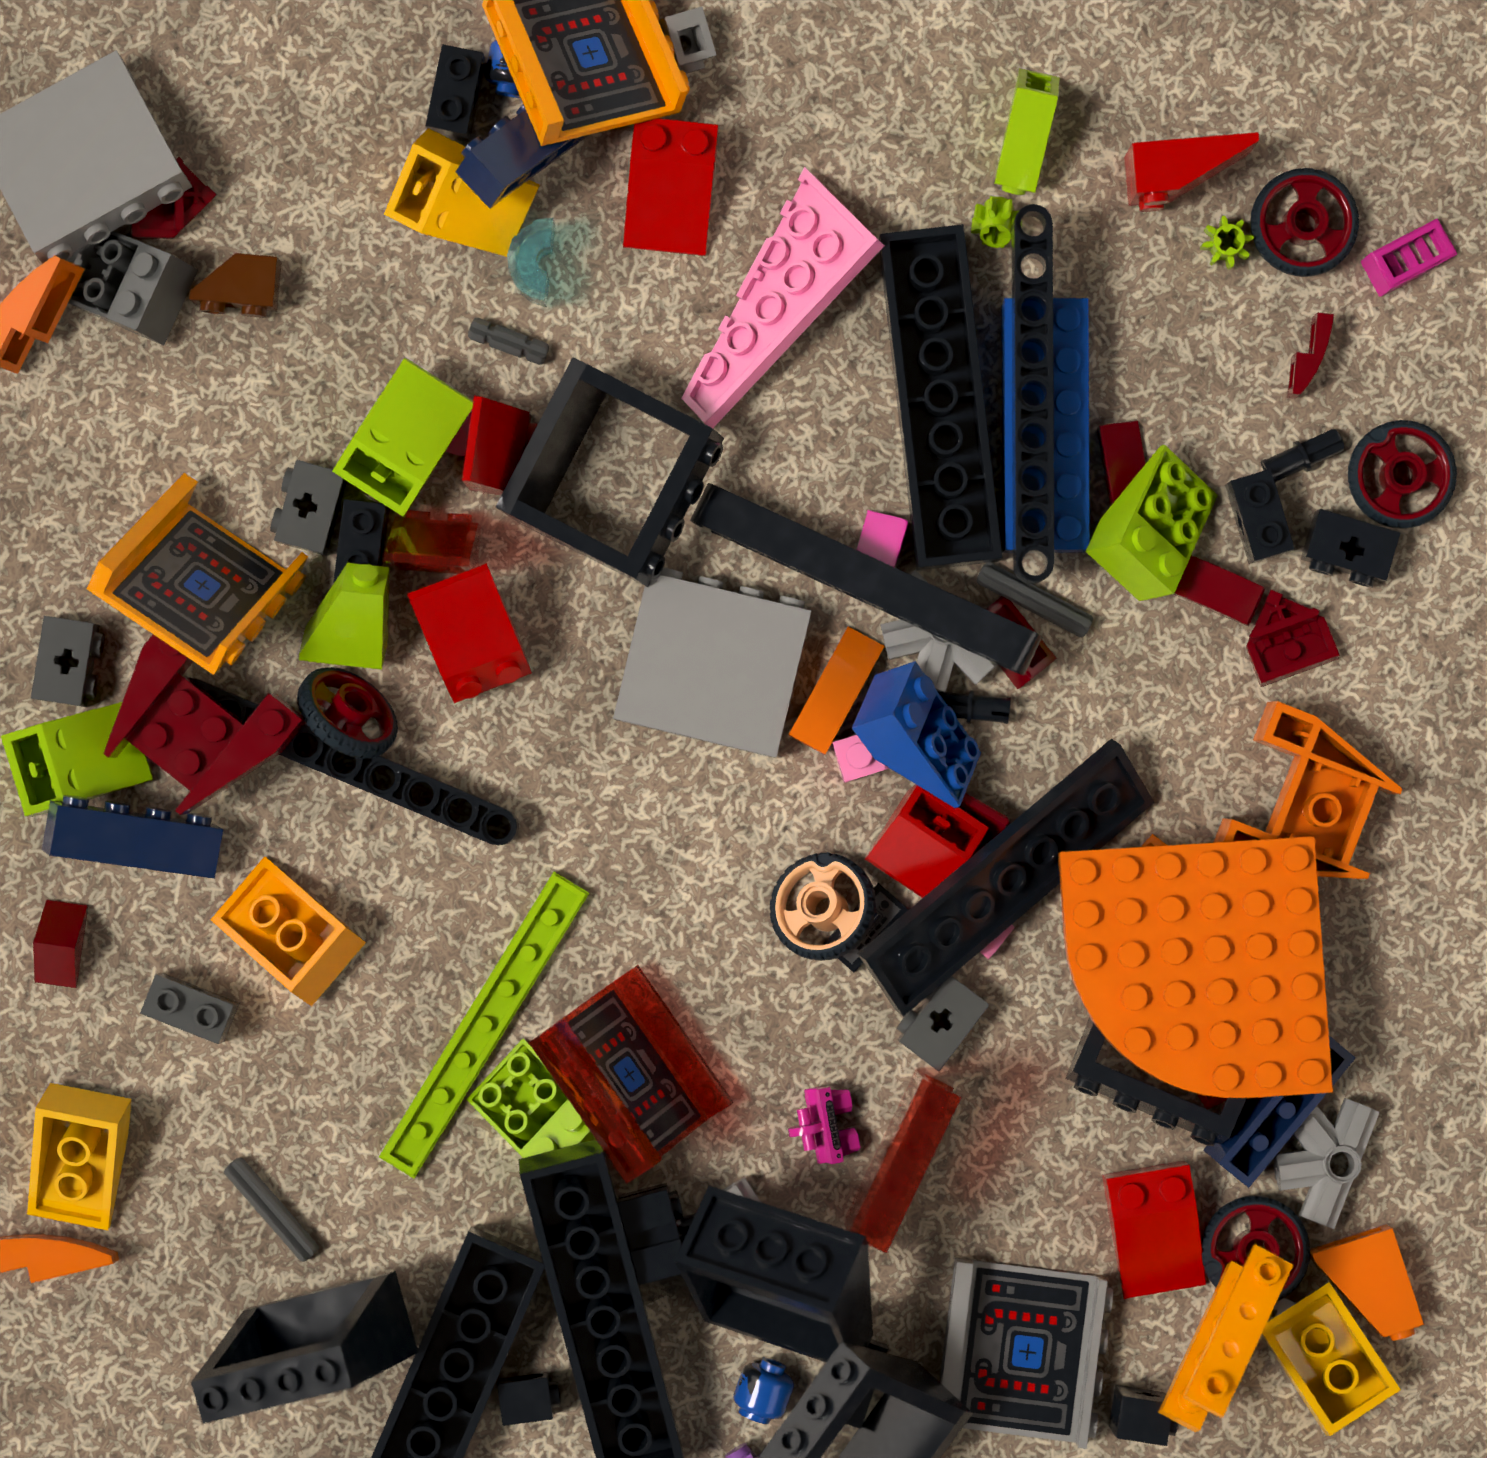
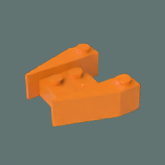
(1323, 793)

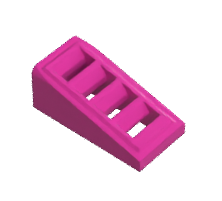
(1386, 271)

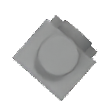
(693, 28)

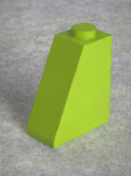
(1027, 131)
(351, 620)

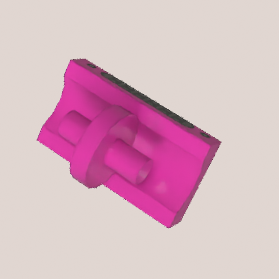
(819, 1125)

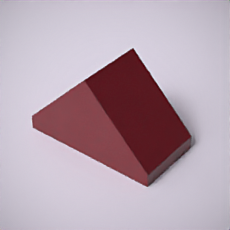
(59, 943)

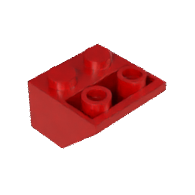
(925, 841)

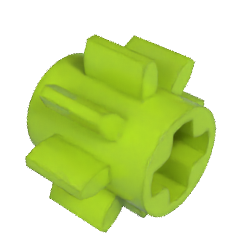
(994, 221)
(1238, 242)

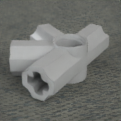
(935, 654)
(1312, 1167)

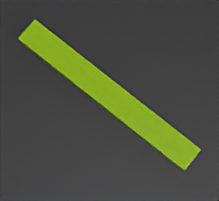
(484, 1025)

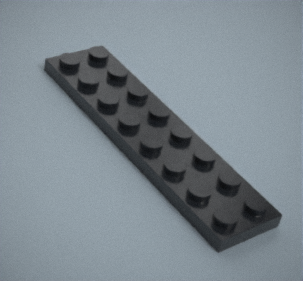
(1004, 878)

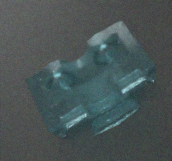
(524, 258)

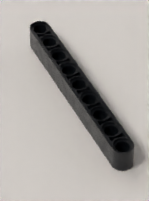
(1038, 374)
(866, 579)
(405, 779)

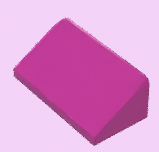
(882, 537)

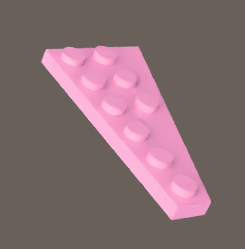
(786, 289)

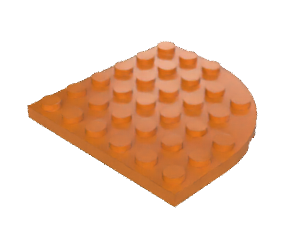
(1204, 962)

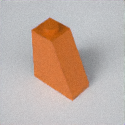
(1373, 1279)

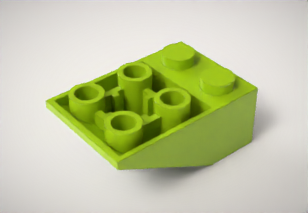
(404, 437)
(1153, 527)
(69, 760)
(528, 1105)

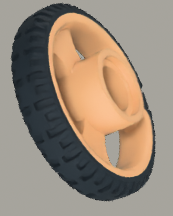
(852, 925)

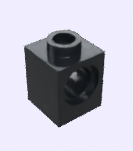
(528, 1398)

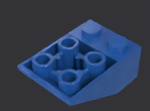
(917, 733)

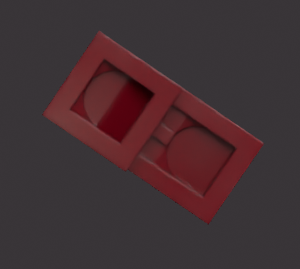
(1305, 365)
(1219, 590)

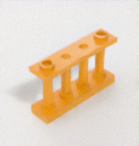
(1225, 1339)

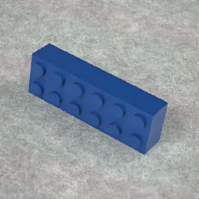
(1070, 423)

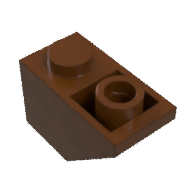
(241, 283)

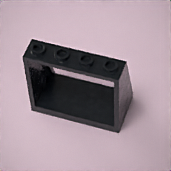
(555, 446)
(1133, 1094)
(777, 1275)
(306, 1348)
(909, 1421)

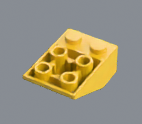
(441, 205)

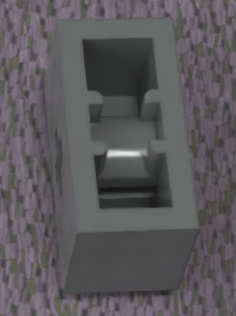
(315, 530)
(56, 641)
(189, 1008)
(939, 1045)

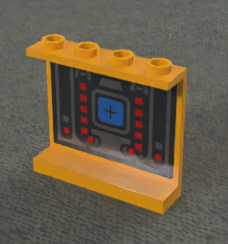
(587, 63)
(193, 580)

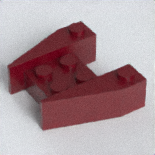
(192, 731)

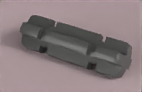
(508, 341)

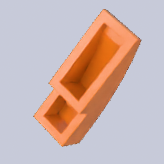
(35, 309)
(836, 690)
(52, 1255)

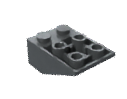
(132, 285)

